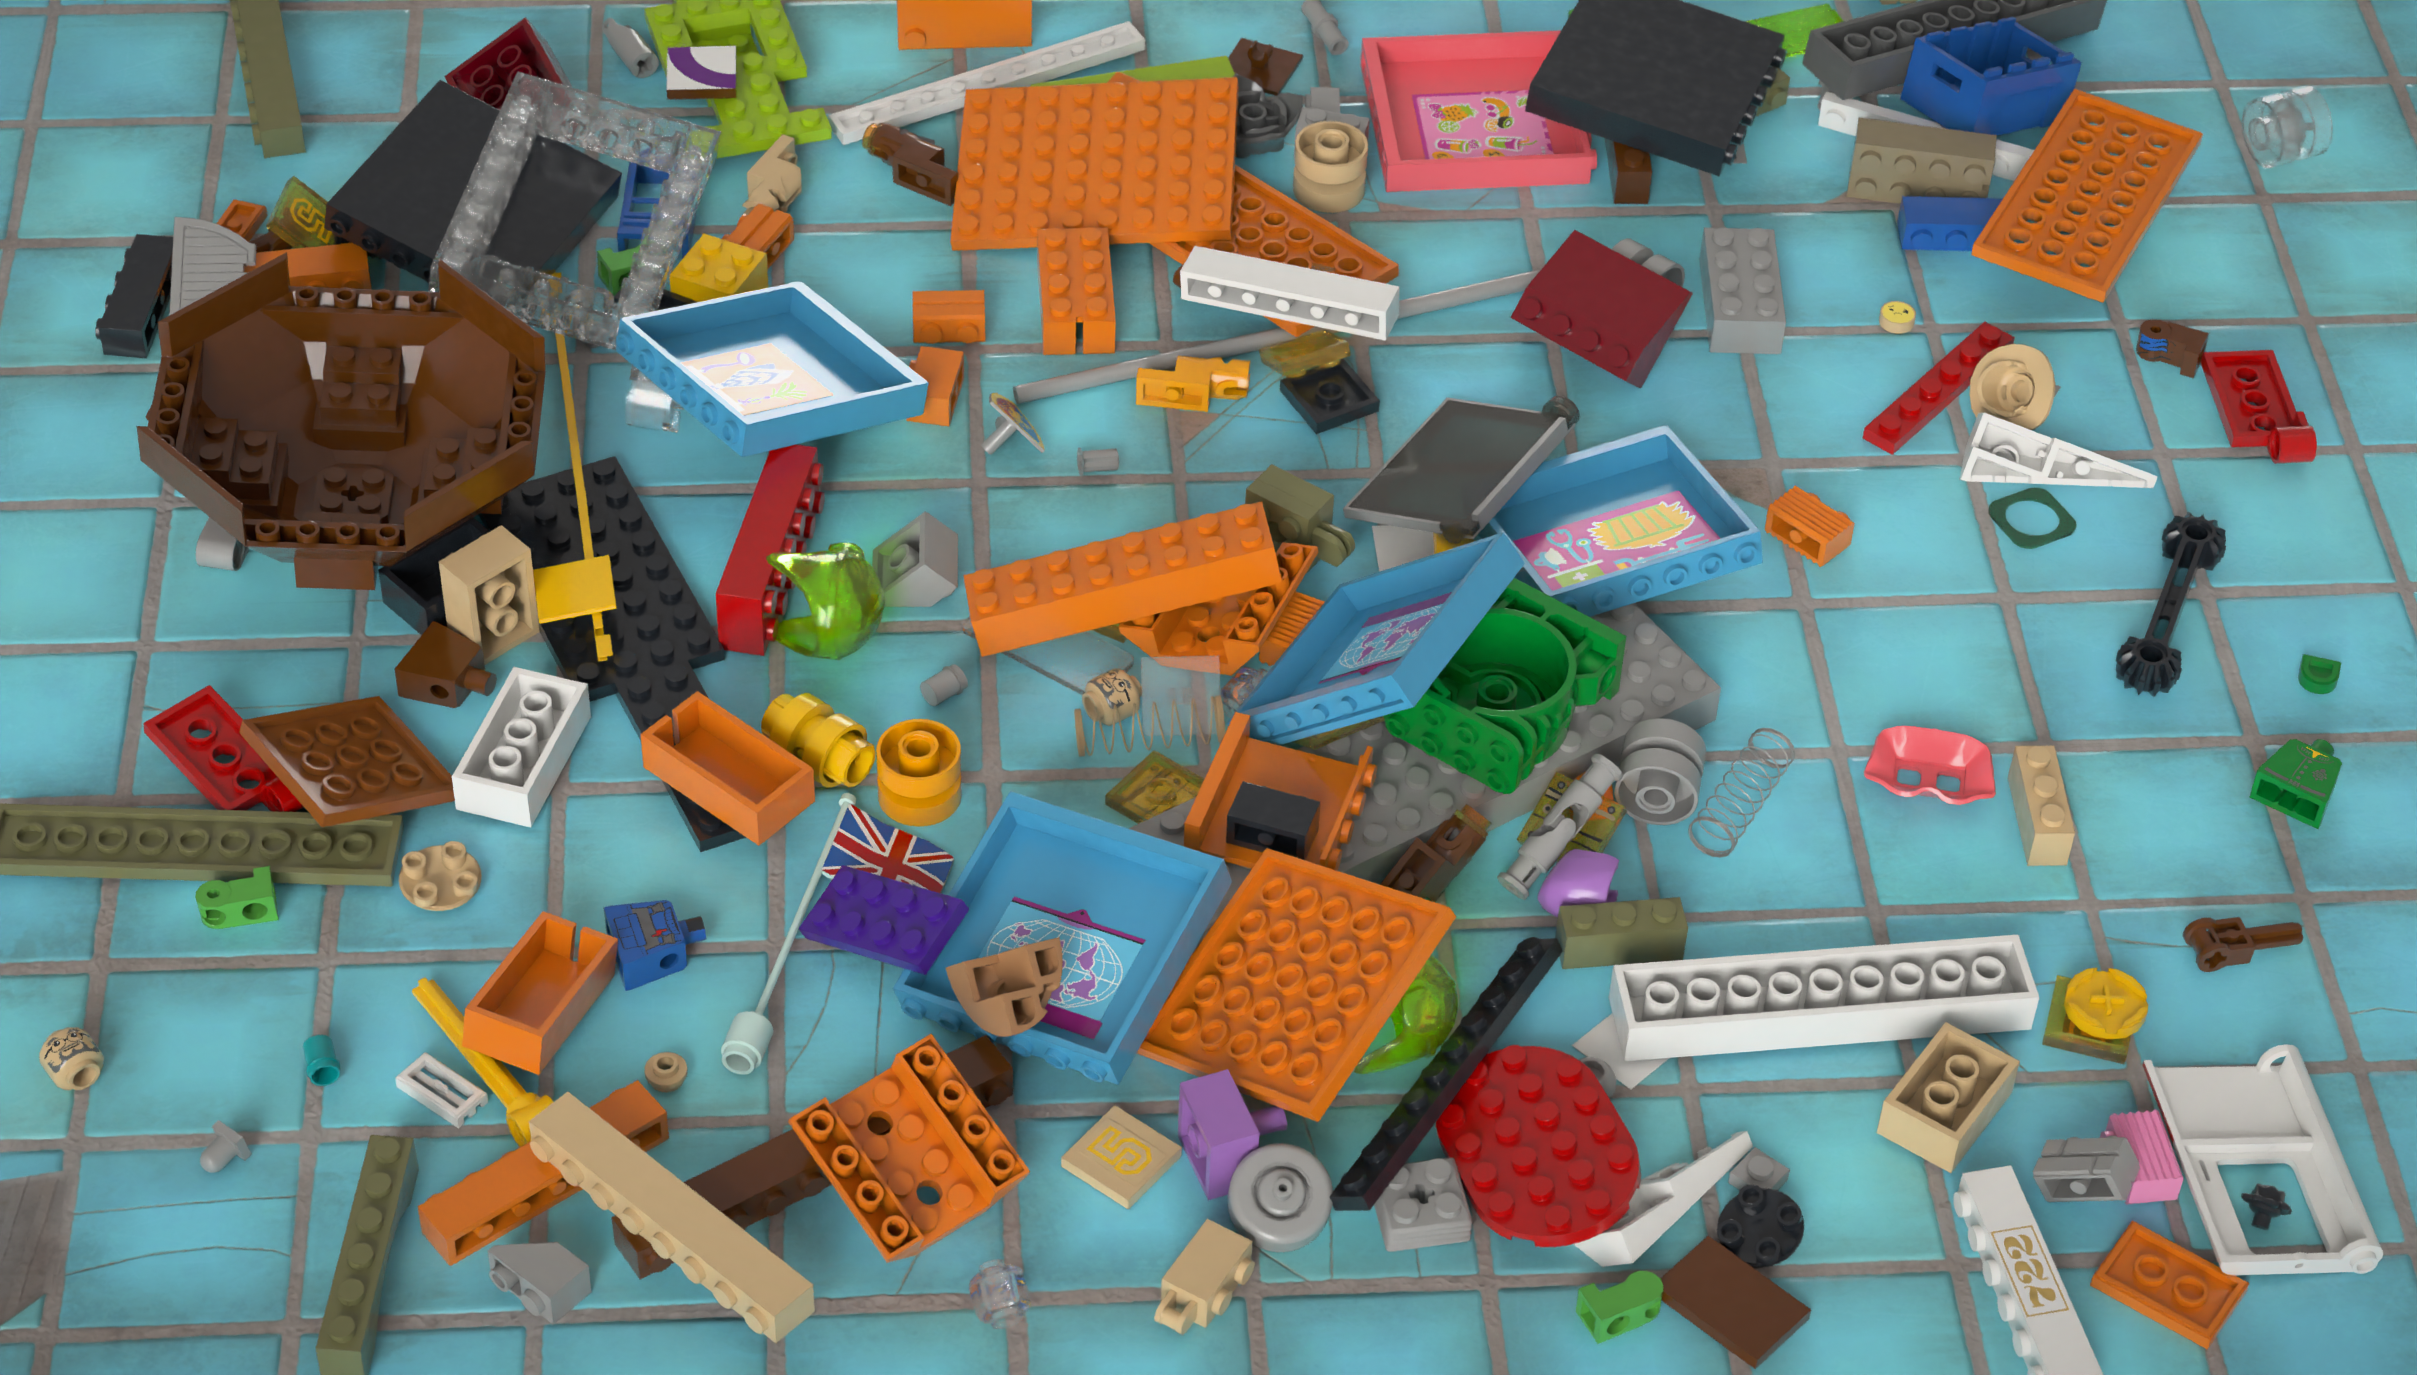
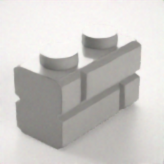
(2086, 1169)

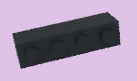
(138, 298)

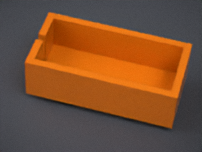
(1074, 289)
(728, 768)
(539, 993)

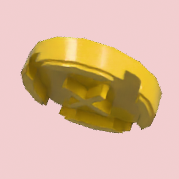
(2106, 1003)

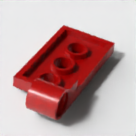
(2287, 431)
(196, 756)

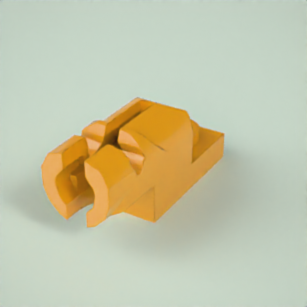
(1193, 383)

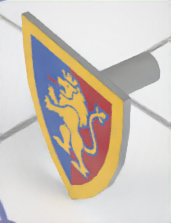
(1010, 421)

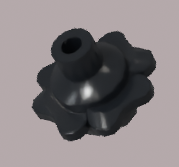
(2266, 1204)

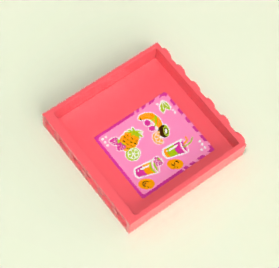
(1456, 114)

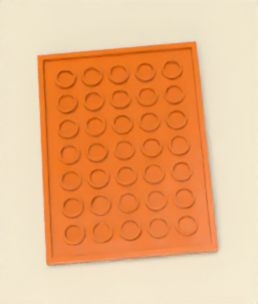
(1101, 155)

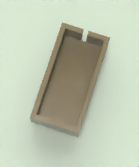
(1919, 161)

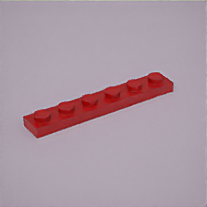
(1933, 390)

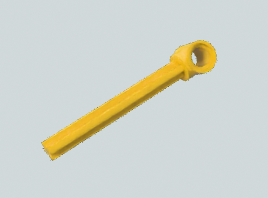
(519, 1104)

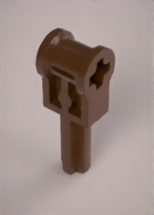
(2232, 943)

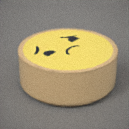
(1897, 317)

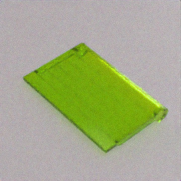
(1798, 24)

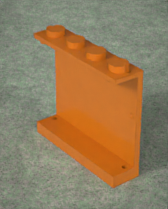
(1319, 778)

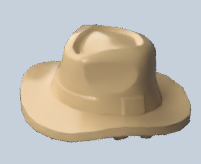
(2014, 385)

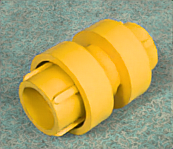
(820, 738)

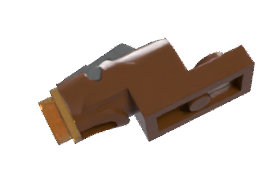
(915, 161)
(1432, 866)

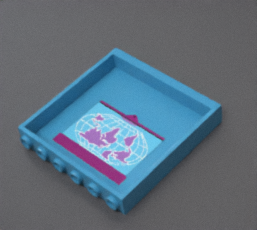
(1379, 642)
(1124, 921)

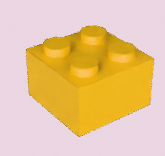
(719, 270)

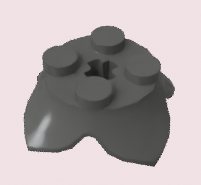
(1263, 121)

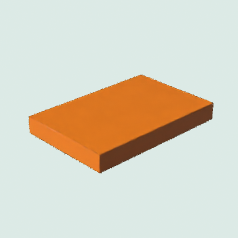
(2169, 1284)

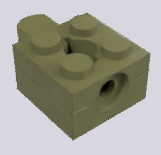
(1300, 515)

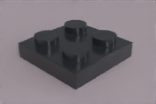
(1329, 396)

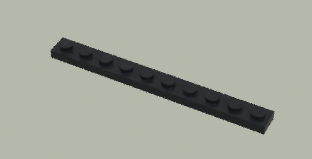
(1445, 1075)

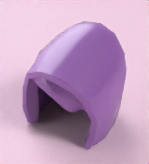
(1578, 880)

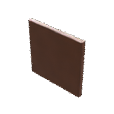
(1264, 64)

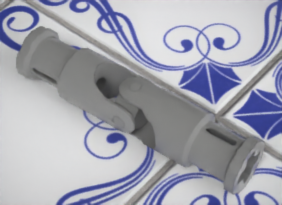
(1549, 840)

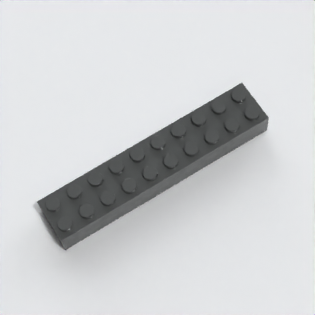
(1877, 48)

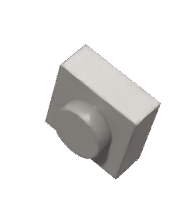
(1759, 1170)

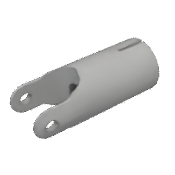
(631, 48)

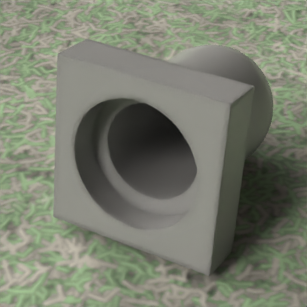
(223, 1149)

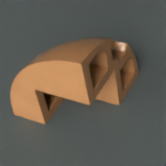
(1010, 988)

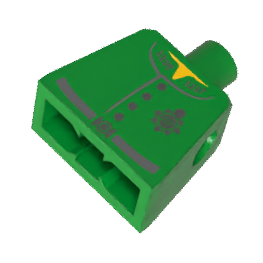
(2298, 780)

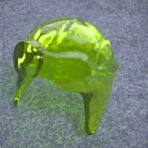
(842, 598)
(1419, 1020)

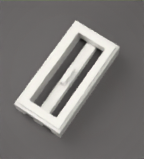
(436, 1094)

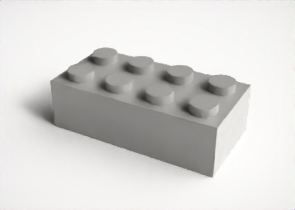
(1742, 291)

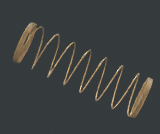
(1219, 719)

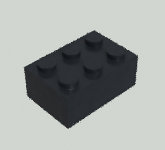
(414, 584)

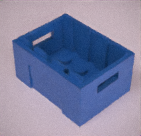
(1985, 82)

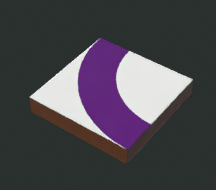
(701, 72)

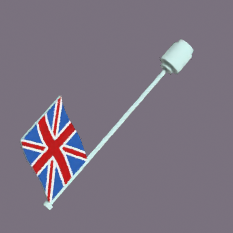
(858, 843)

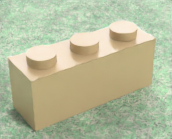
(2041, 805)

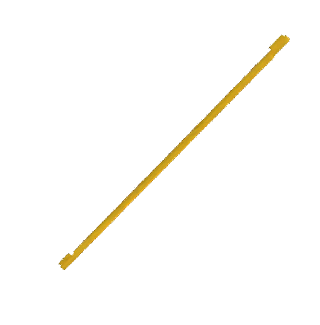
(603, 642)

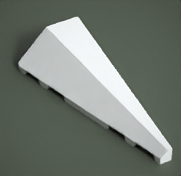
(1662, 1202)

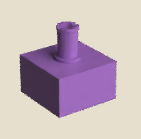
(1219, 1129)

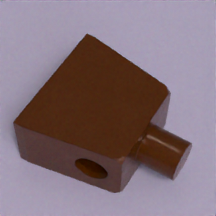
(443, 669)

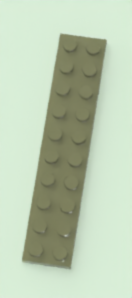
(195, 845)

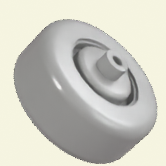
(1280, 1197)

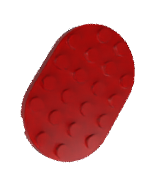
(1540, 1147)

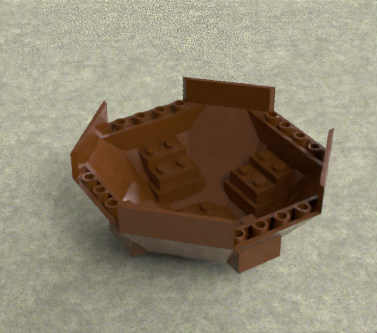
(344, 416)

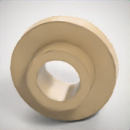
(663, 1079)

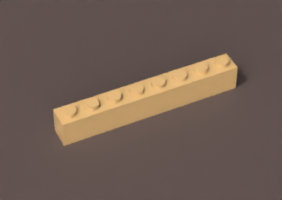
(672, 1217)

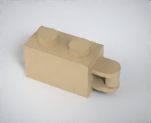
(1204, 1277)

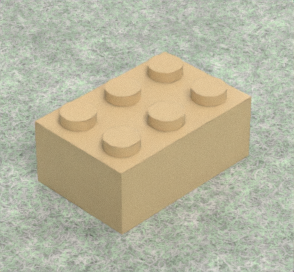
(491, 592)
(1948, 1097)

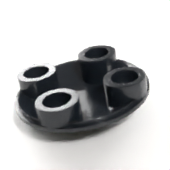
(1761, 1226)

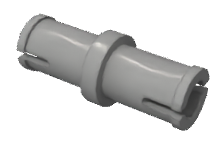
(1325, 26)

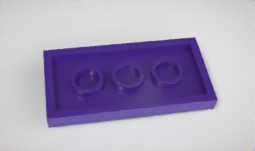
(884, 919)

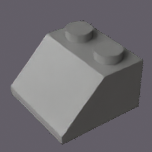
(918, 563)

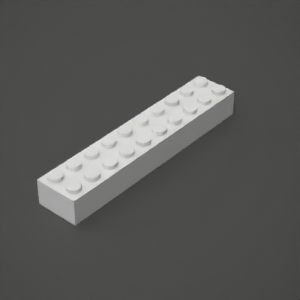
(1821, 997)

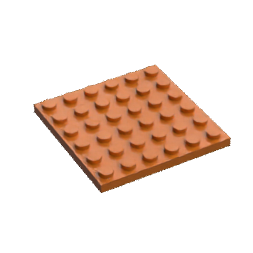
(1295, 982)

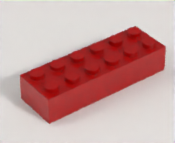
(776, 521)

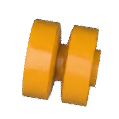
(919, 772)

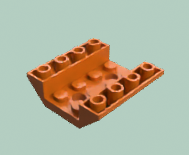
(1232, 624)
(935, 1140)

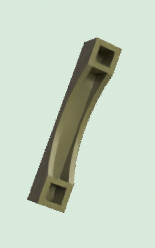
(353, 1305)

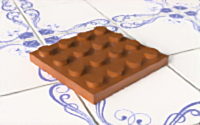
(349, 760)

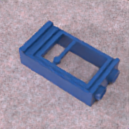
(632, 222)

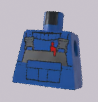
(650, 940)

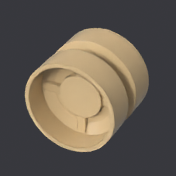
(1330, 166)

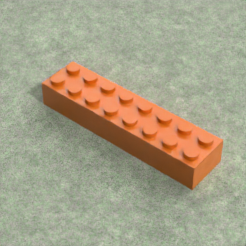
(1121, 579)

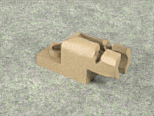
(775, 177)

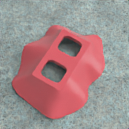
(1932, 754)

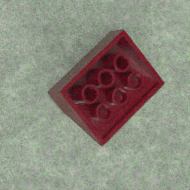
(494, 67)
(1603, 307)

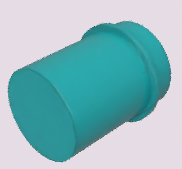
(321, 1060)

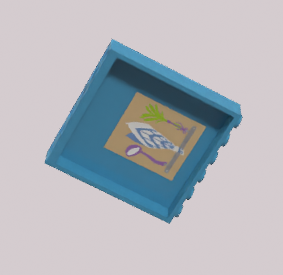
(771, 368)

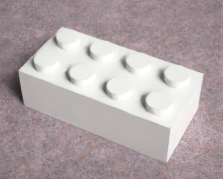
(521, 747)

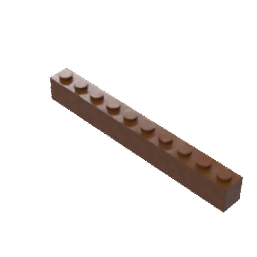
(785, 1172)

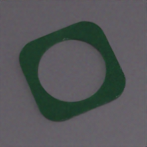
(2066, 525)

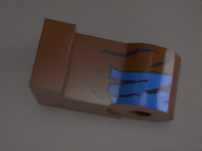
(2172, 345)

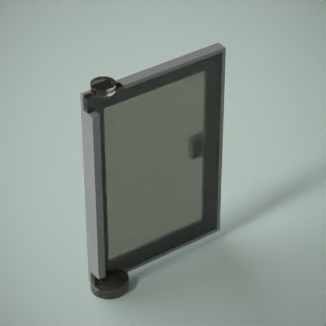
(1462, 466)

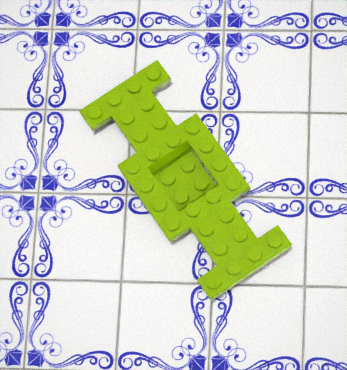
(759, 111)

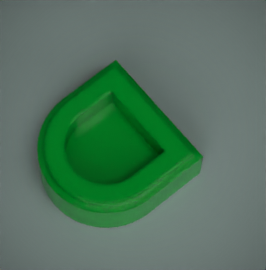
(2318, 674)

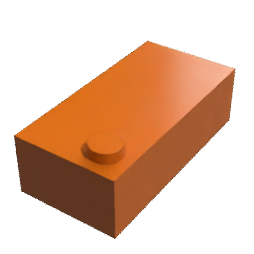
(963, 24)

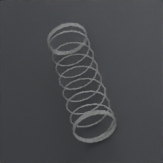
(1724, 826)

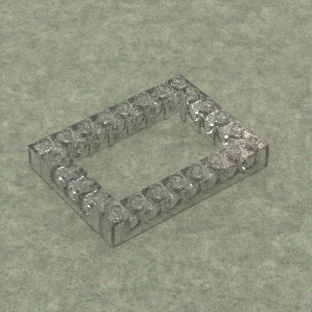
(599, 125)

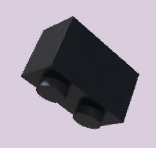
(1272, 820)

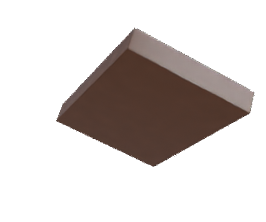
(1732, 1302)

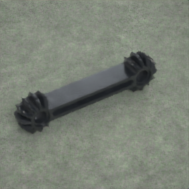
(2149, 661)

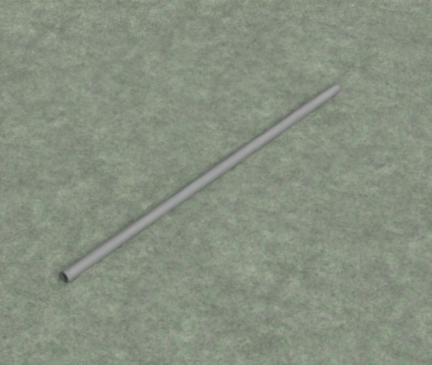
(1258, 340)

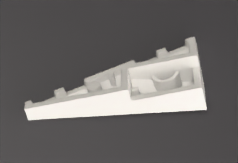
(2018, 455)

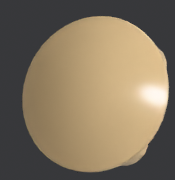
(439, 877)

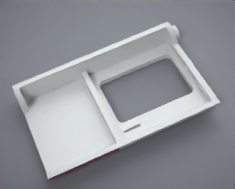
(2264, 1119)

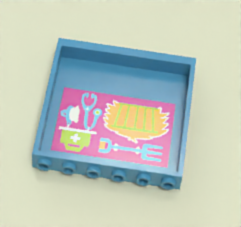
(1625, 524)

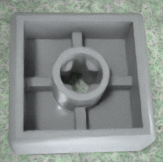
(1424, 1207)

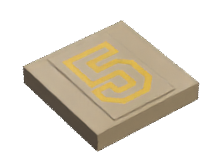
(1121, 1157)

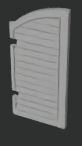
(205, 260)

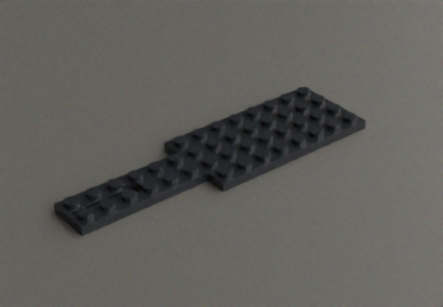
(657, 623)

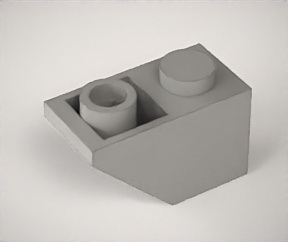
(542, 1276)

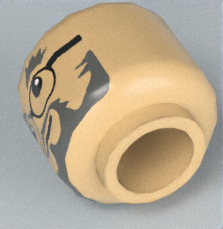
(1109, 690)
(71, 1058)

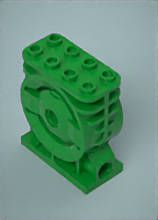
(1487, 701)

